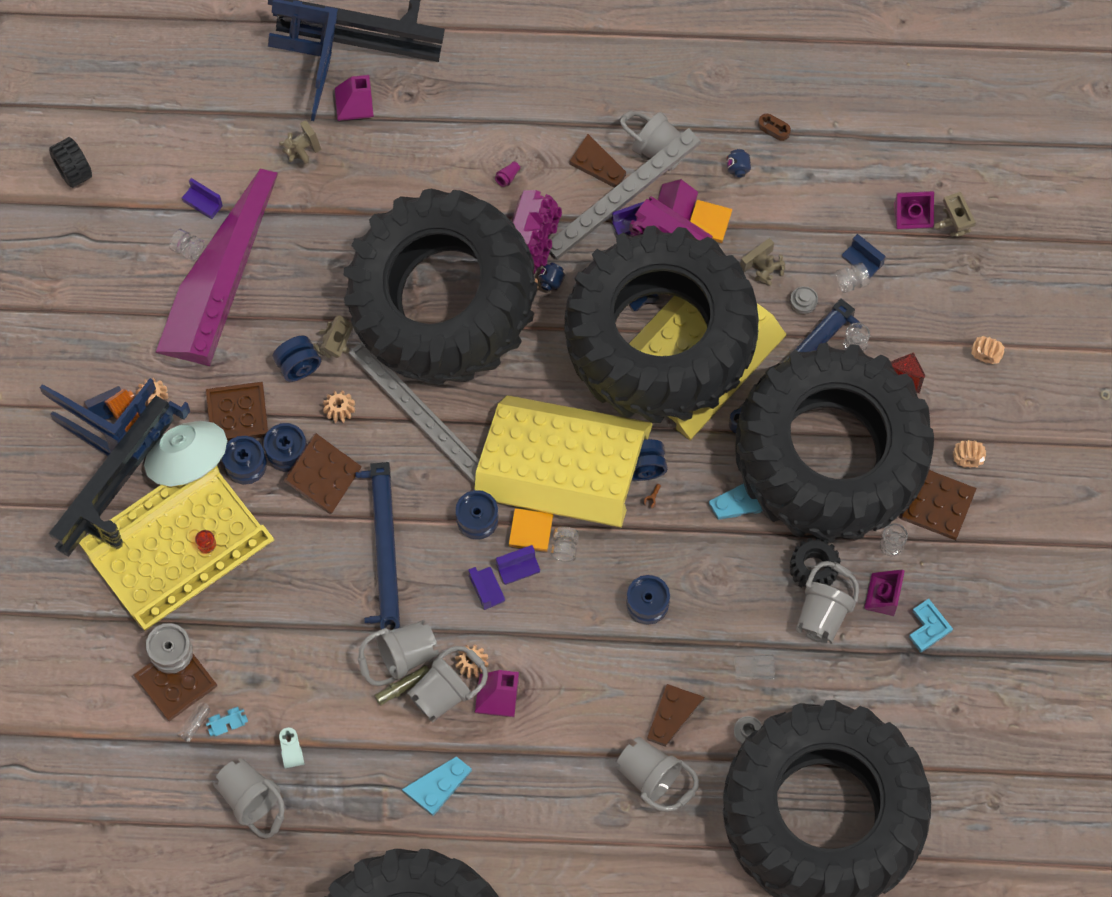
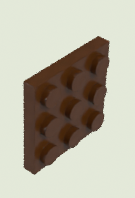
(238, 410)
(322, 473)
(941, 505)
(178, 690)

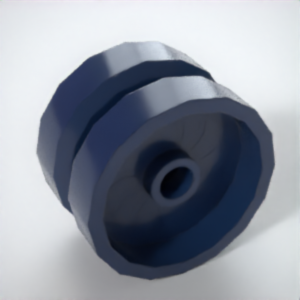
(296, 358)
(284, 445)
(244, 460)
(651, 461)
(477, 514)
(648, 599)

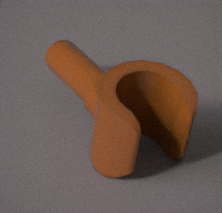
(652, 497)

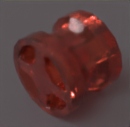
(204, 537)

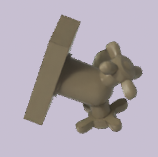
(296, 147)
(957, 215)
(764, 261)
(335, 338)

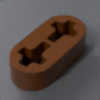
(774, 127)

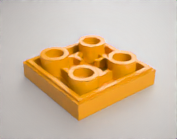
(712, 219)
(531, 529)

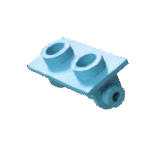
(219, 723)

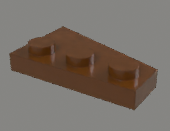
(597, 162)
(672, 713)

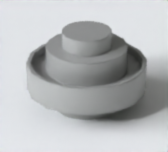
(804, 300)
(744, 727)

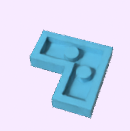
(933, 628)

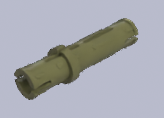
(395, 689)

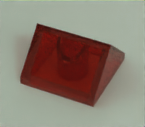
(909, 365)

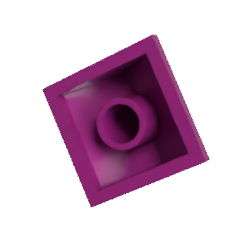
(679, 197)
(914, 209)
(884, 592)

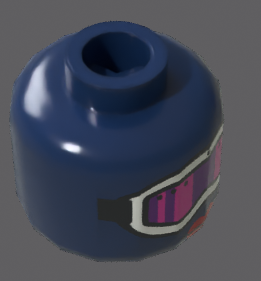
(738, 163)
(551, 277)

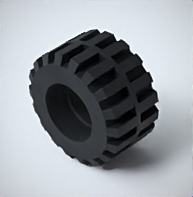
(70, 162)
(818, 550)

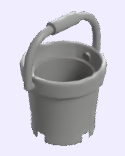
(653, 136)
(826, 606)
(400, 650)
(442, 687)
(654, 773)
(249, 795)

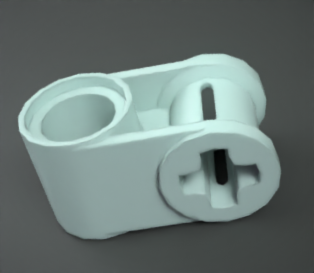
(291, 750)

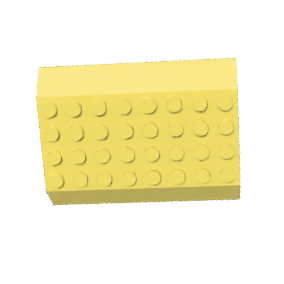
(679, 328)
(561, 459)
(159, 554)

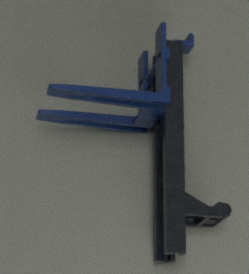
(320, 23)
(123, 454)

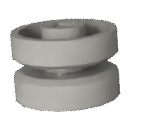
(169, 648)

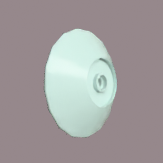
(185, 453)

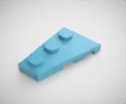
(734, 504)
(438, 785)

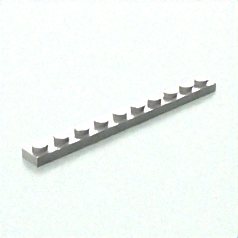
(624, 192)
(417, 411)

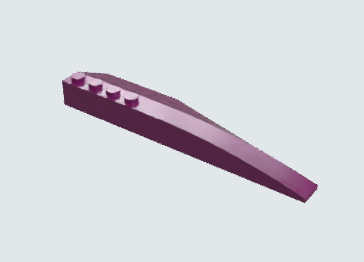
(212, 282)

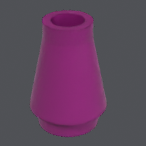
(506, 175)

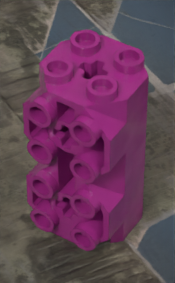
(665, 219)
(535, 220)

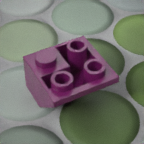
(354, 98)
(498, 694)

